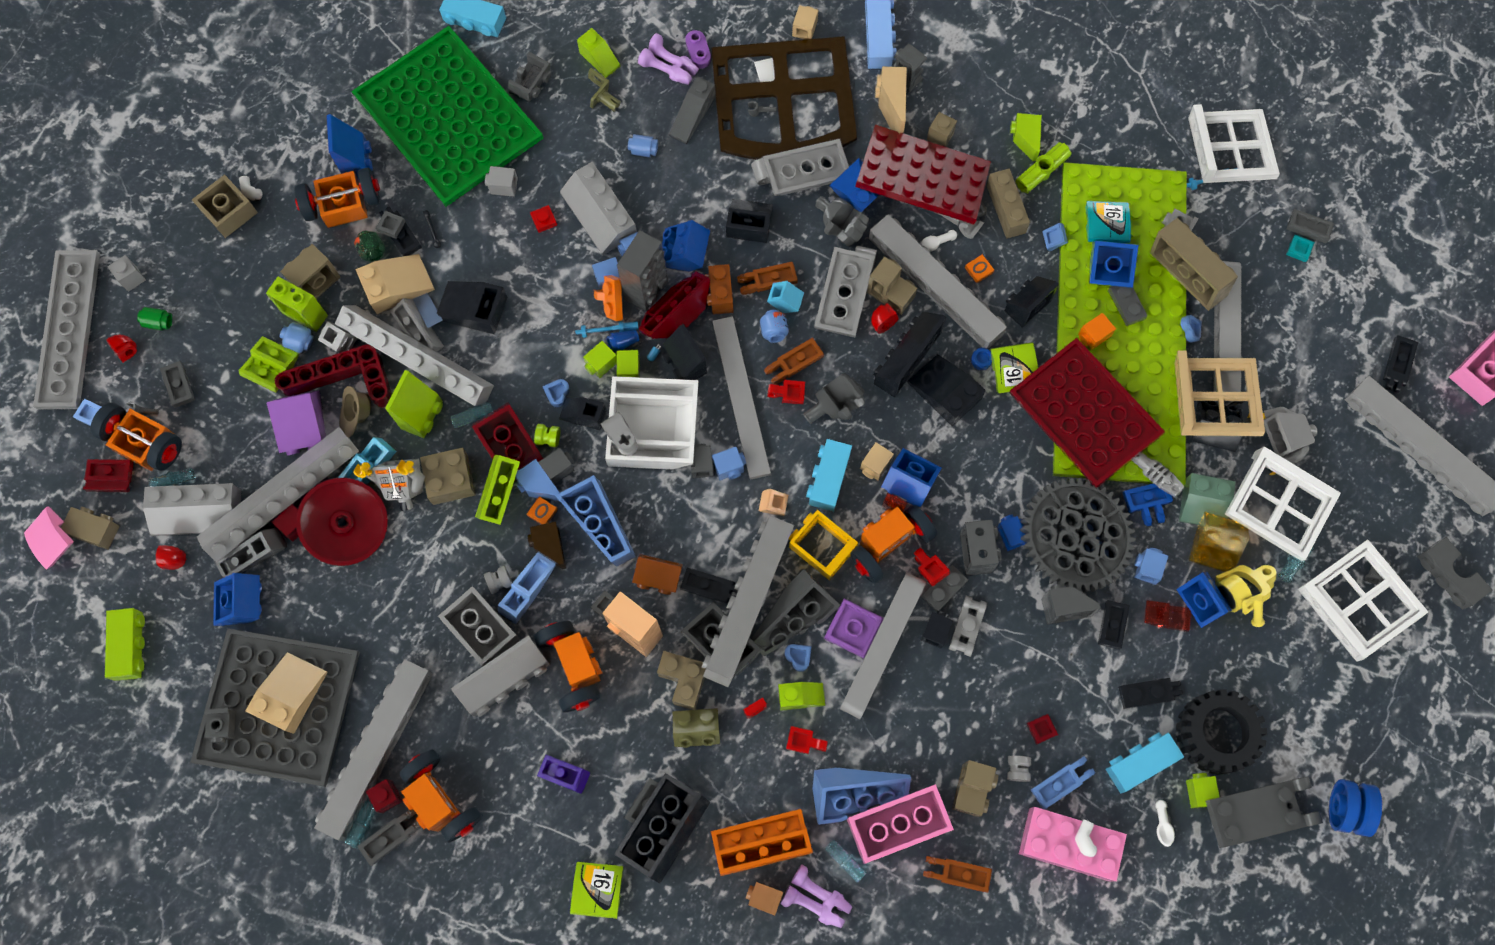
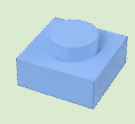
(86, 412)

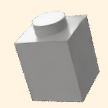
(501, 181)
(126, 273)

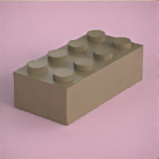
(1193, 263)

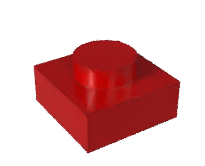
(543, 219)

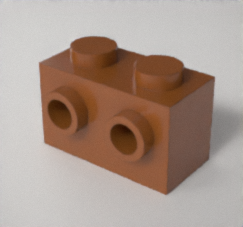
(720, 288)
(657, 574)

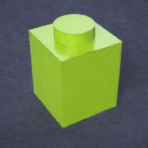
(600, 360)
(628, 363)
(1201, 789)

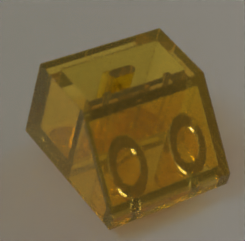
(1219, 542)

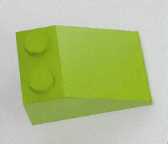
(414, 405)

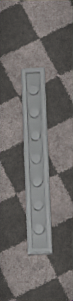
(741, 398)

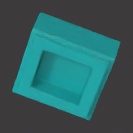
(1300, 248)

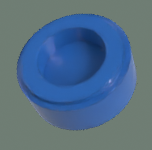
(981, 359)

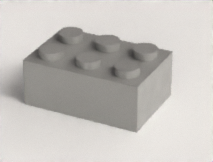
(478, 627)

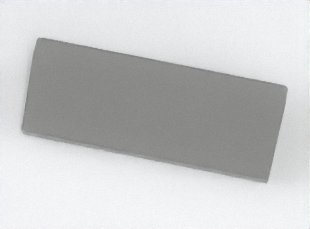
(413, 325)

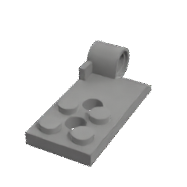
(786, 171)
(847, 270)

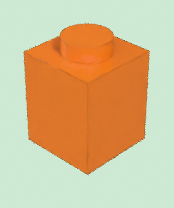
(1096, 331)

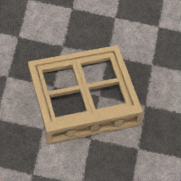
(1186, 396)

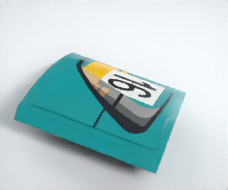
(1108, 221)

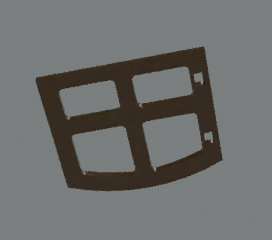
(782, 89)

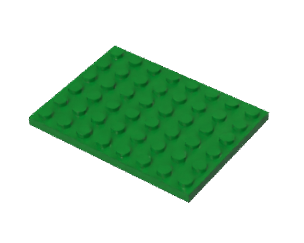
(447, 115)

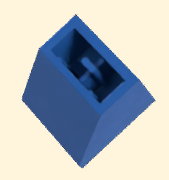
(685, 246)

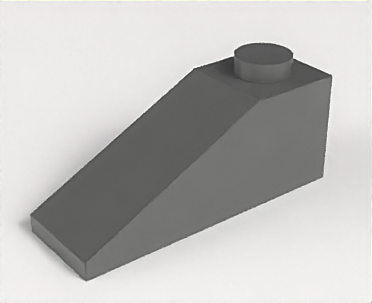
(693, 109)
(252, 552)

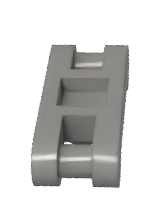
(968, 626)

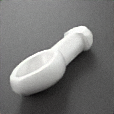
(933, 242)
(1164, 830)

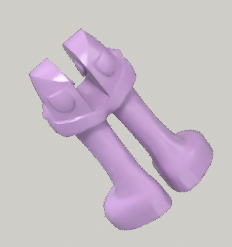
(682, 66)
(829, 899)

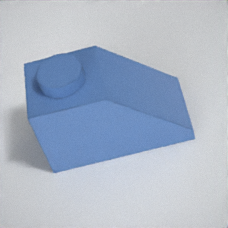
(536, 482)

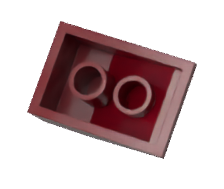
(506, 436)

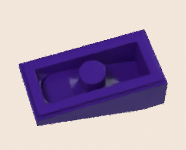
(563, 774)

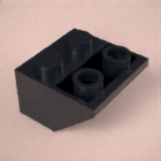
(749, 220)
(1209, 413)

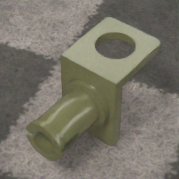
(602, 94)

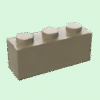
(1008, 203)

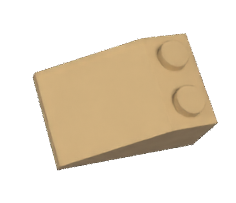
(892, 96)
(393, 279)
(287, 693)

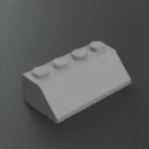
(597, 208)
(187, 507)
(500, 677)

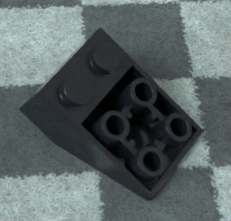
(473, 305)

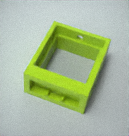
(297, 305)

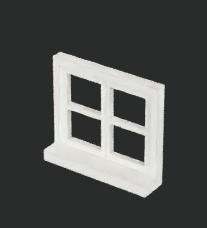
(1205, 148)
(1297, 477)
(1338, 619)

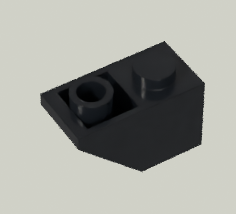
(584, 412)

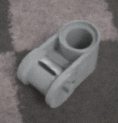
(619, 432)

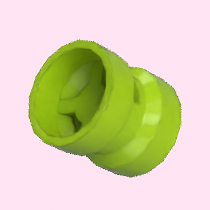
(547, 435)

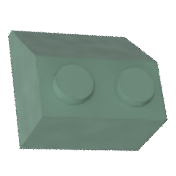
(1205, 495)

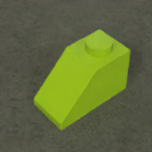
(597, 52)
(1027, 134)
(801, 695)

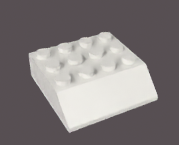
(661, 419)

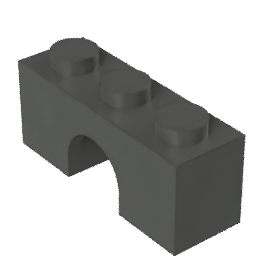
(1439, 561)

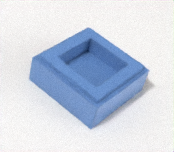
(1055, 236)

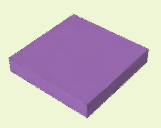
(853, 628)

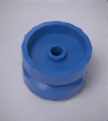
(1355, 808)

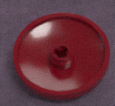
(337, 500)

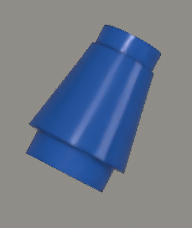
(622, 340)

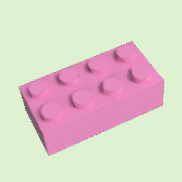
(1477, 372)
(899, 824)
(1052, 840)

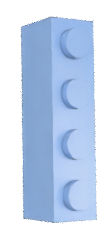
(879, 33)

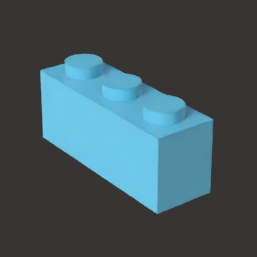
(474, 15)
(829, 475)
(1143, 762)

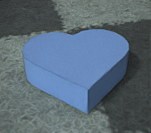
(1191, 327)
(556, 392)
(799, 656)

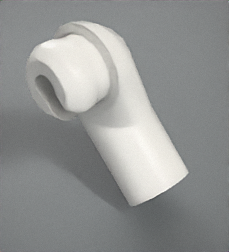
(249, 191)
(1084, 841)

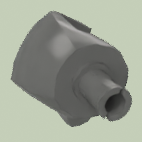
(842, 220)
(837, 399)

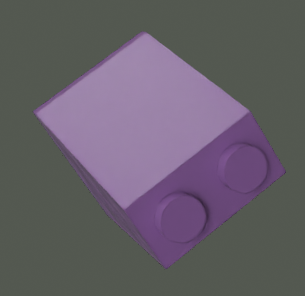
(297, 421)

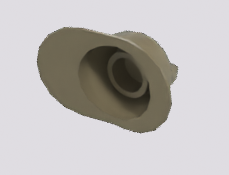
(354, 410)

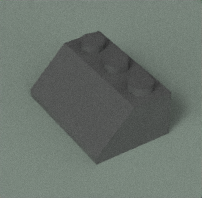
(703, 629)

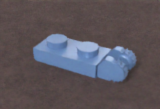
(1060, 784)

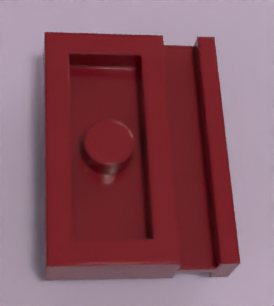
(108, 475)

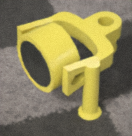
(1238, 593)

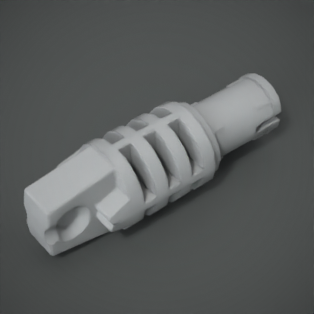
(1159, 475)

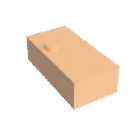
(633, 624)

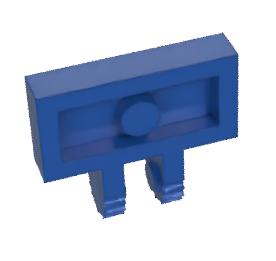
(1147, 497)

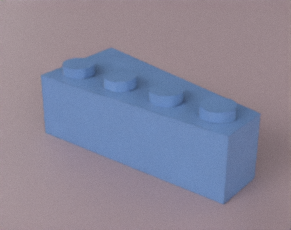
(596, 516)

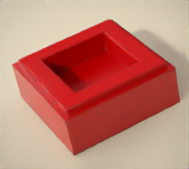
(755, 708)

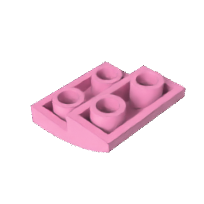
(47, 538)

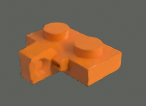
(612, 297)

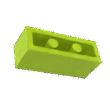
(497, 489)
(124, 644)

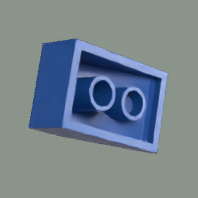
(347, 146)

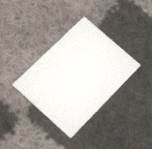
(765, 70)

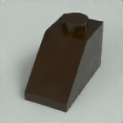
(547, 542)

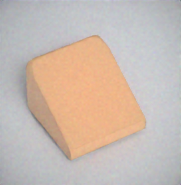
(773, 502)

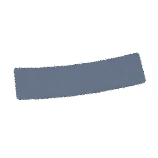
(427, 310)

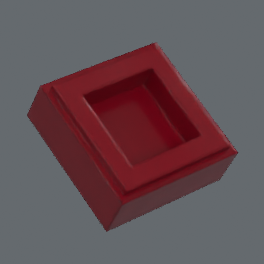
(1042, 729)

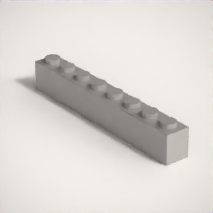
(937, 282)
(414, 355)
(1424, 445)
(277, 494)
(748, 601)
(373, 750)

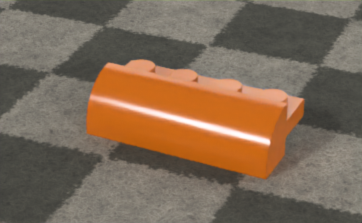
(761, 842)

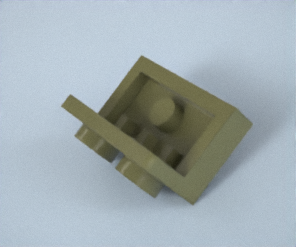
(696, 727)

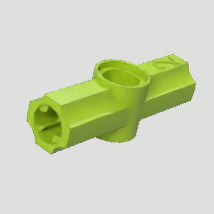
(1035, 174)

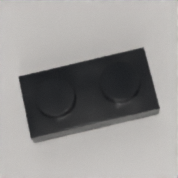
(1113, 624)

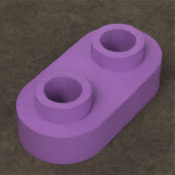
(698, 47)

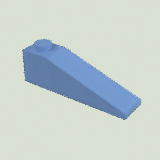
(847, 791)

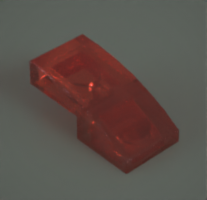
(892, 501)
(1167, 616)

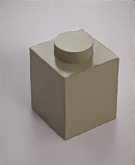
(941, 129)

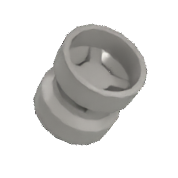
(498, 579)
(1019, 774)

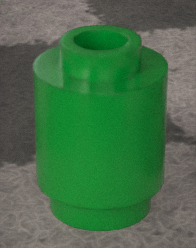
(154, 318)

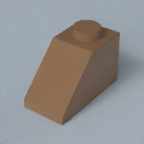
(764, 898)

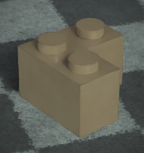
(889, 287)
(687, 674)
(973, 787)

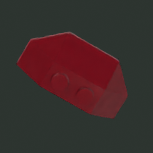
(676, 307)

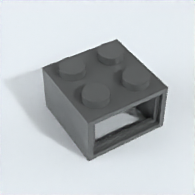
(976, 543)

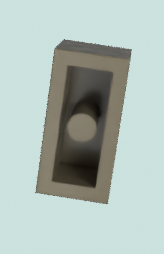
(90, 528)

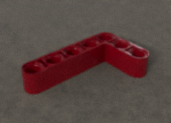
(338, 373)

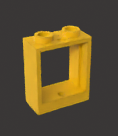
(810, 521)

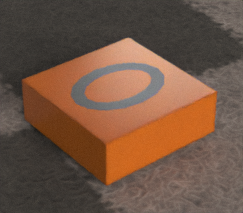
(979, 268)
(542, 511)

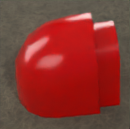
(883, 318)
(122, 346)
(170, 557)

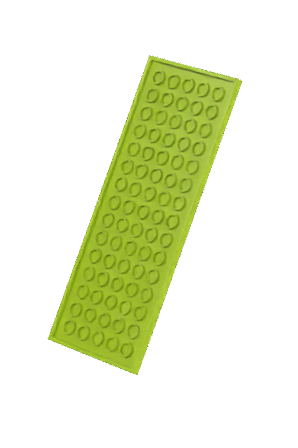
(1143, 352)

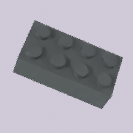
(642, 270)

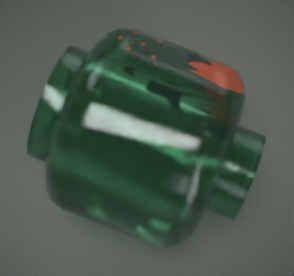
(369, 246)

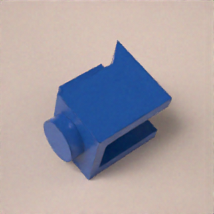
(1010, 532)

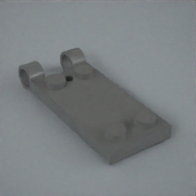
(1260, 813)

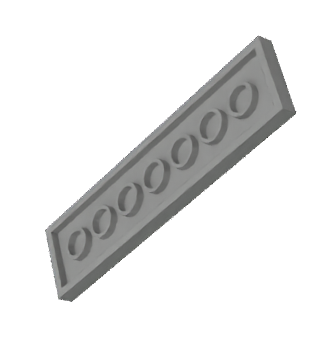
(67, 329)

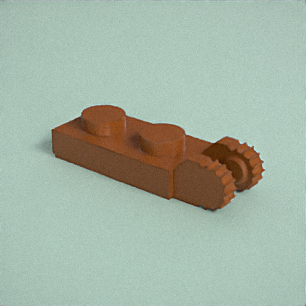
(766, 277)
(795, 360)
(960, 874)

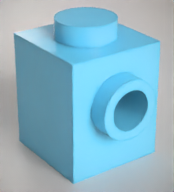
(785, 297)

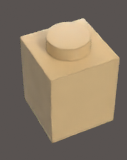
(805, 22)
(876, 461)

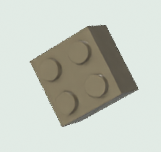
(224, 206)
(311, 271)
(447, 476)

